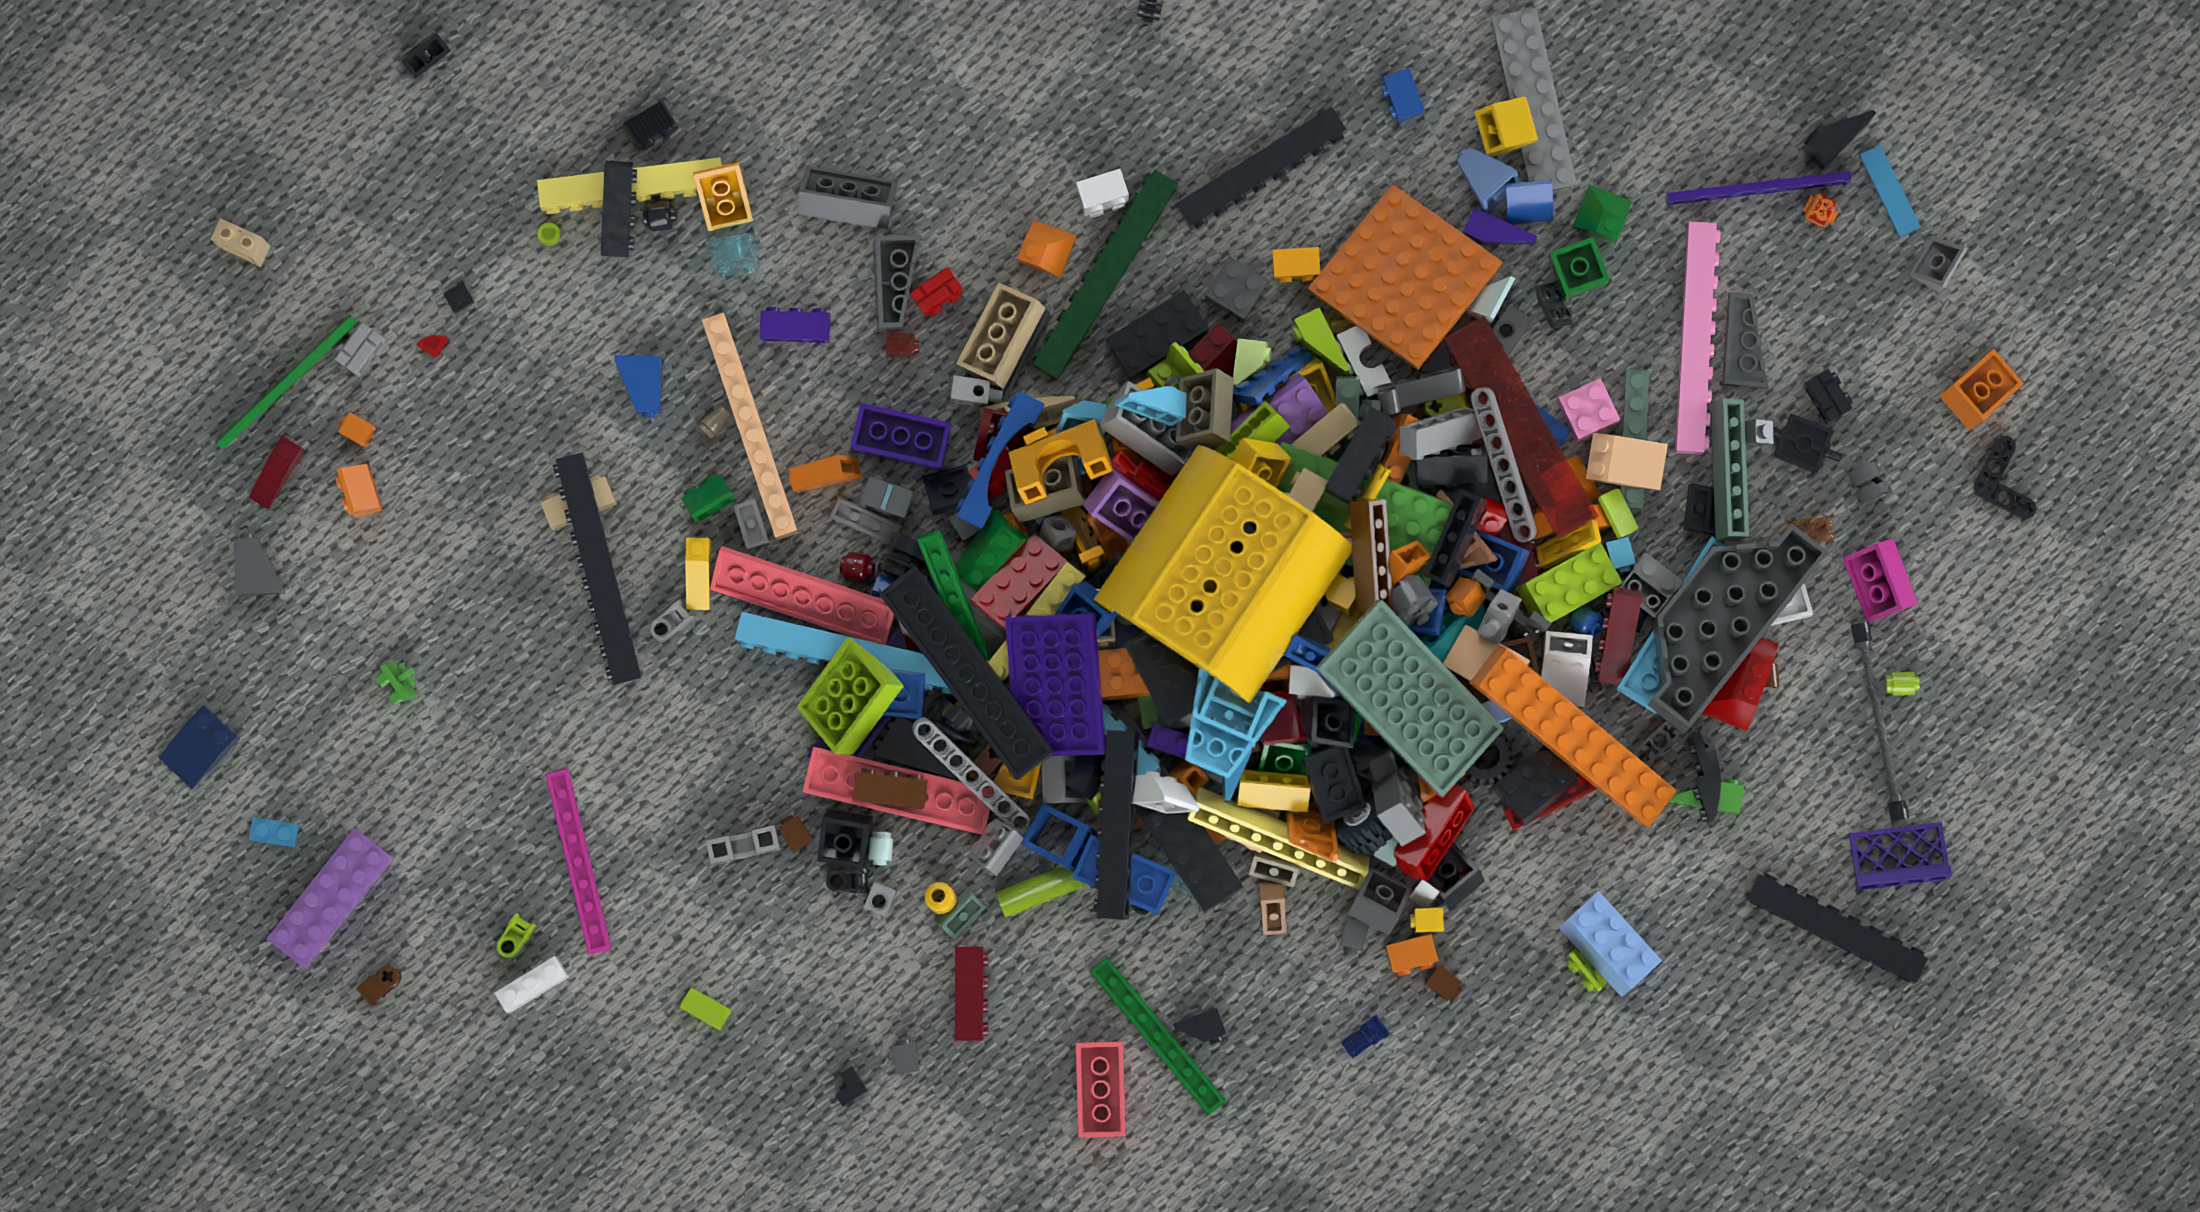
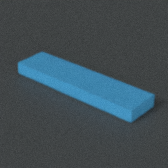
(1889, 191)

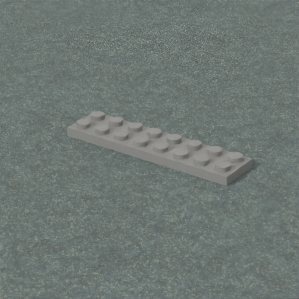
(1529, 76)

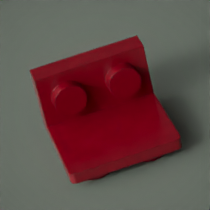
(989, 428)

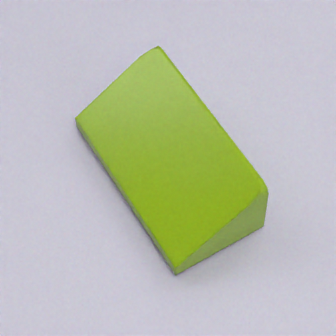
(1618, 513)
(705, 1009)

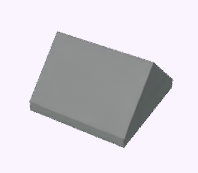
(1937, 263)

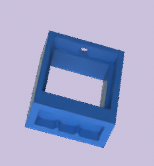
(1076, 847)

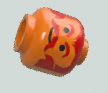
(1820, 210)

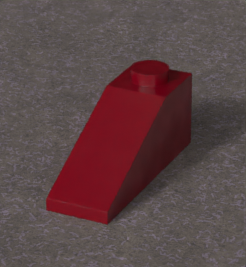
(276, 471)

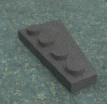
(1742, 349)

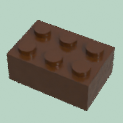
(889, 789)

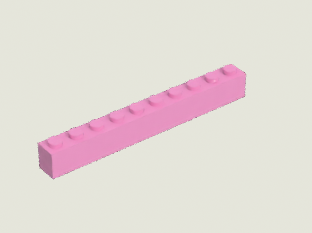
(1696, 337)

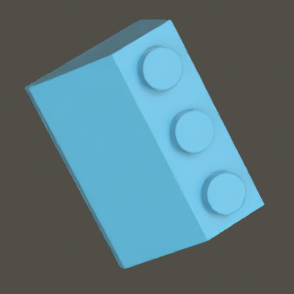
(1079, 414)

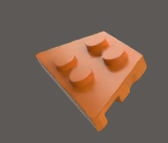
(1311, 834)

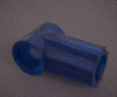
(1368, 1034)

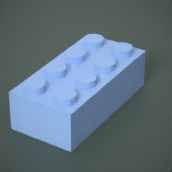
(1610, 944)

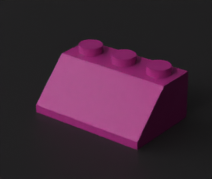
(1880, 580)

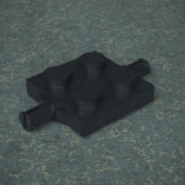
(1804, 444)

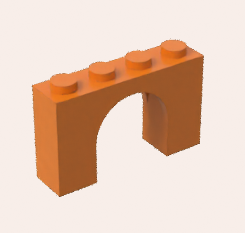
(1393, 459)

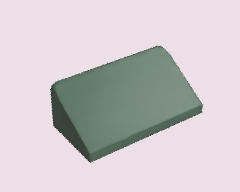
(963, 913)

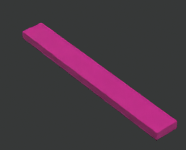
(578, 861)

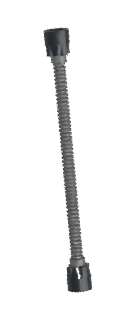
(1862, 635)

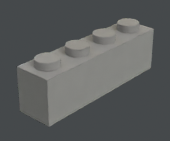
(1439, 433)

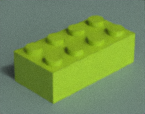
(1570, 584)

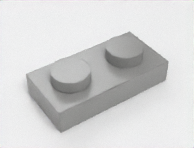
(751, 524)

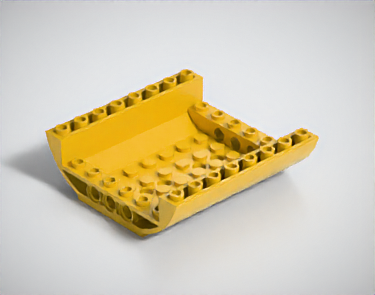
(1259, 592)

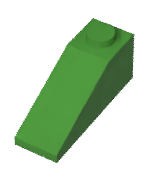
(1730, 797)

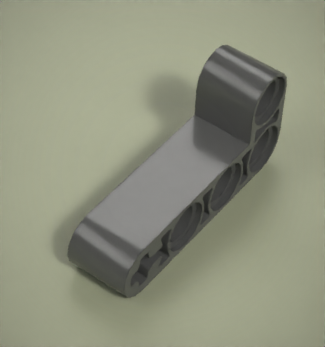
(1419, 389)

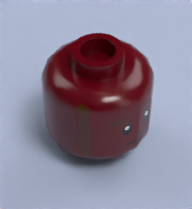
(857, 567)

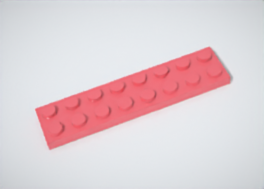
(802, 596)
(946, 800)

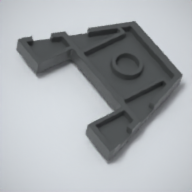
(1520, 625)

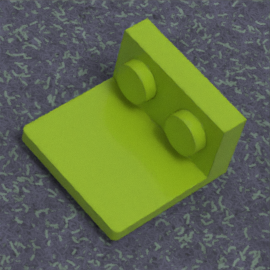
(1176, 363)
(1591, 977)

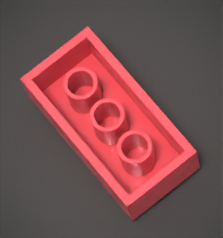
(1100, 1089)

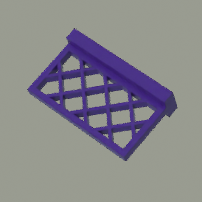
(1905, 875)

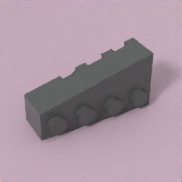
(893, 277)

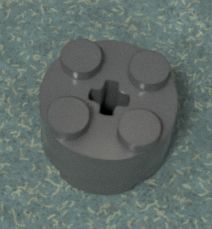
(1413, 601)

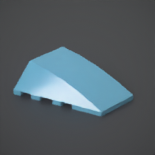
(1226, 725)

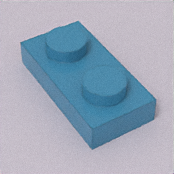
(274, 832)

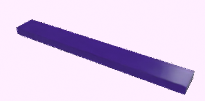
(1758, 188)

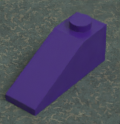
(1493, 231)

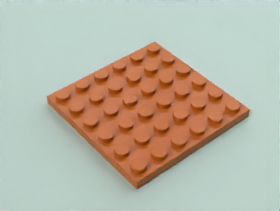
(1405, 276)

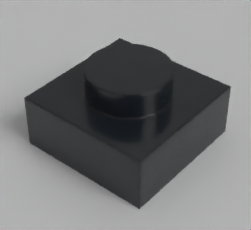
(458, 298)

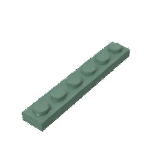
(1635, 423)

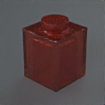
(901, 345)

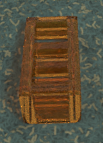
(1819, 538)

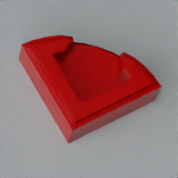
(433, 344)

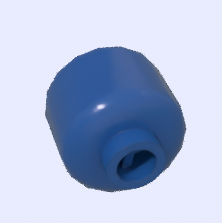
(1586, 621)

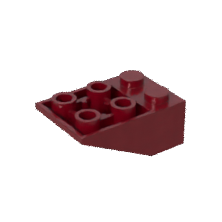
(1286, 724)

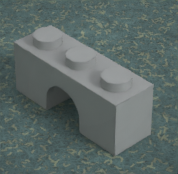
(743, 845)

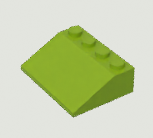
(849, 697)

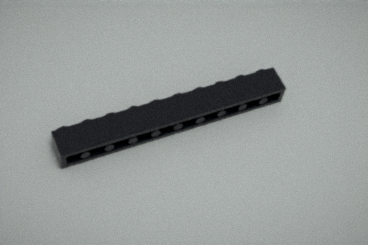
(598, 568)

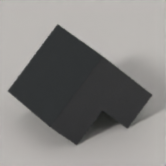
(854, 1089)

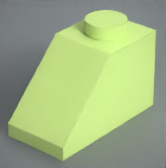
(1249, 359)

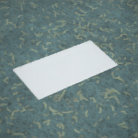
(1424, 894)

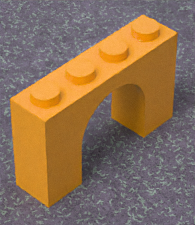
(1032, 460)

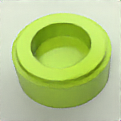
(549, 234)

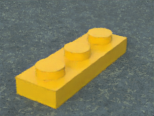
(1560, 549)

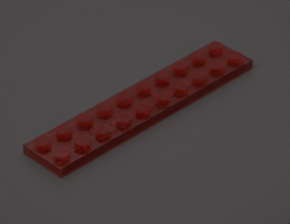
(1532, 443)

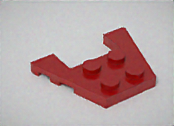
(1144, 475)

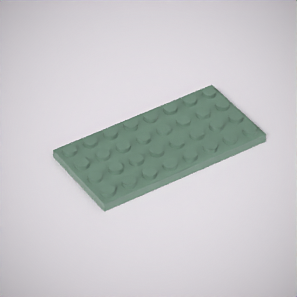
(1410, 698)

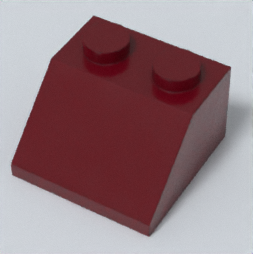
(1215, 351)

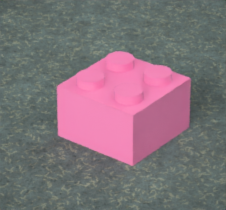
(1588, 410)

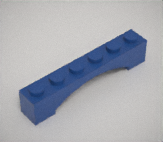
(1022, 413)

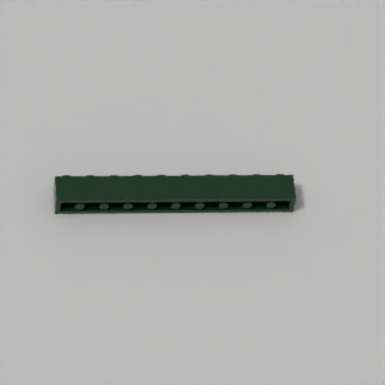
(1105, 275)

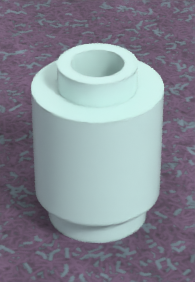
(880, 848)

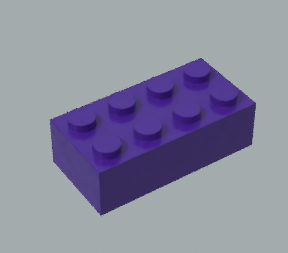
(901, 437)

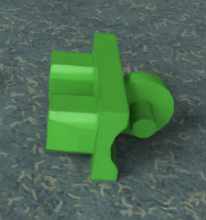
(400, 679)

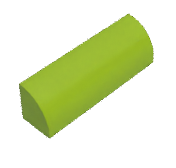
(1261, 425)
(1037, 890)

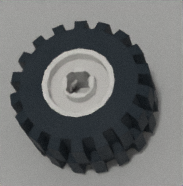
(1363, 829)

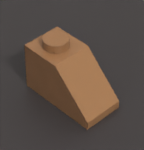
(1272, 908)

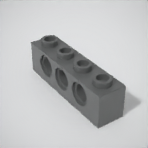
(1516, 322)

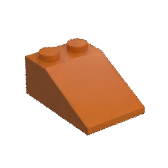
(1981, 389)

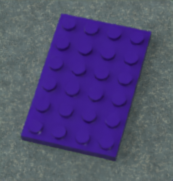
(1058, 679)

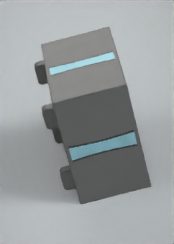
(887, 498)

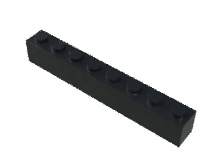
(1260, 168)
(1117, 825)
(1837, 929)

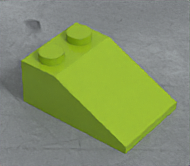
(1317, 337)

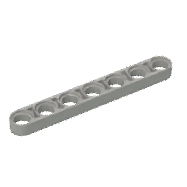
(1512, 472)
(961, 770)

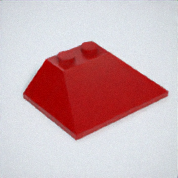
(1742, 691)

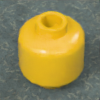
(933, 894)

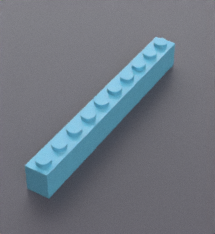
(821, 647)

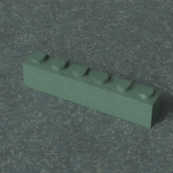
(1729, 470)

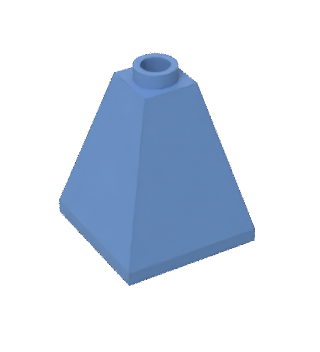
(1486, 177)

